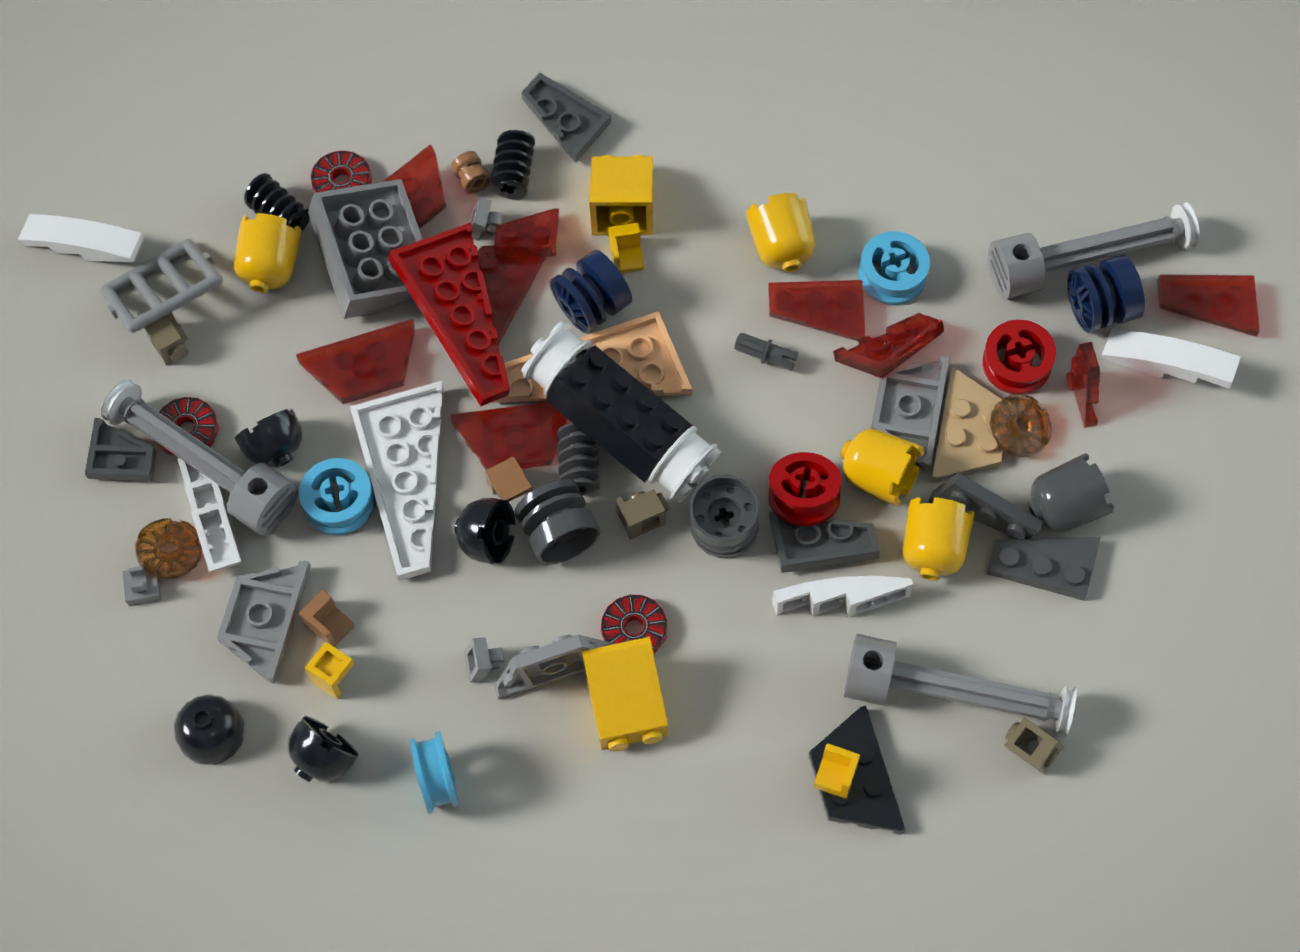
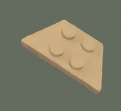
(965, 430)

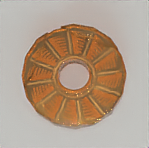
(1007, 432)
(163, 563)

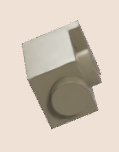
(168, 338)
(642, 512)
(1022, 733)

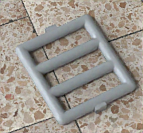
(158, 308)

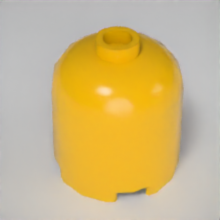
(782, 232)
(266, 252)
(881, 464)
(936, 537)

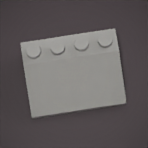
(355, 235)

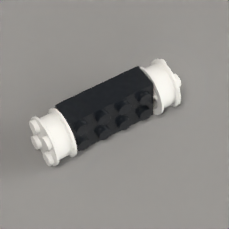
(619, 412)

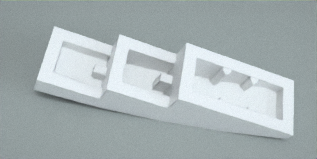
(78, 236)
(1171, 356)
(210, 519)
(853, 592)

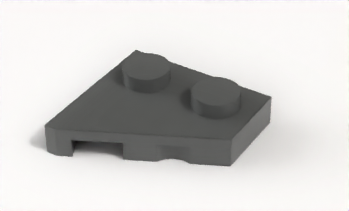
(118, 455)

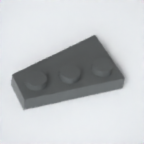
(565, 115)
(988, 507)
(822, 543)
(1047, 563)

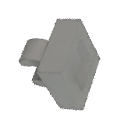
(484, 220)
(140, 586)
(481, 659)

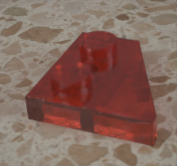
(528, 235)
(1084, 381)

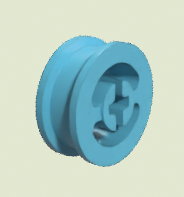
(894, 253)
(355, 497)
(434, 772)

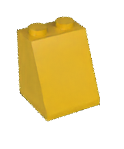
(621, 192)
(625, 694)

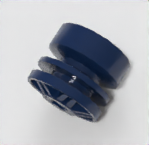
(591, 291)
(1105, 293)

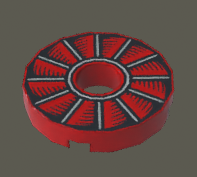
(338, 164)
(194, 411)
(634, 609)

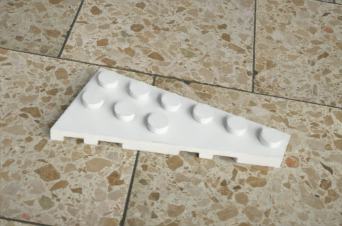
(402, 460)

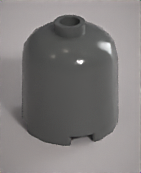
(1070, 495)

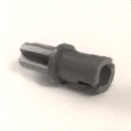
(765, 351)

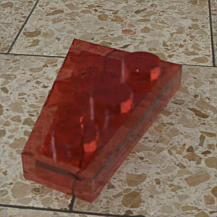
(1215, 299)
(820, 305)
(888, 351)

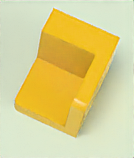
(626, 247)
(328, 669)
(836, 771)

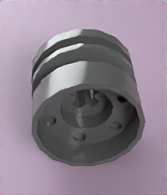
(724, 498)
(557, 521)

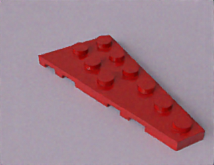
(454, 299)

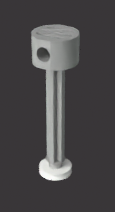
(1021, 265)
(256, 498)
(875, 671)

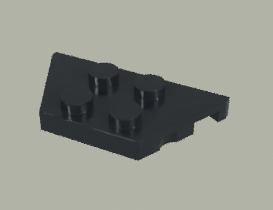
(871, 795)

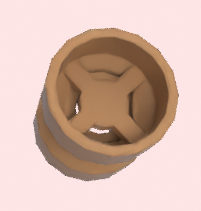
(469, 169)

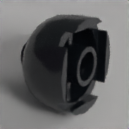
(272, 439)
(485, 530)
(209, 729)
(319, 752)

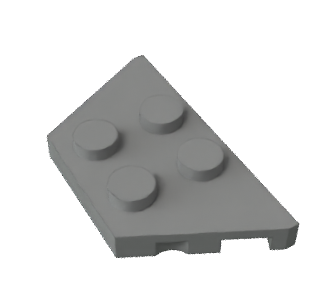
(911, 404)
(262, 616)
(545, 664)

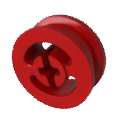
(1019, 339)
(821, 492)

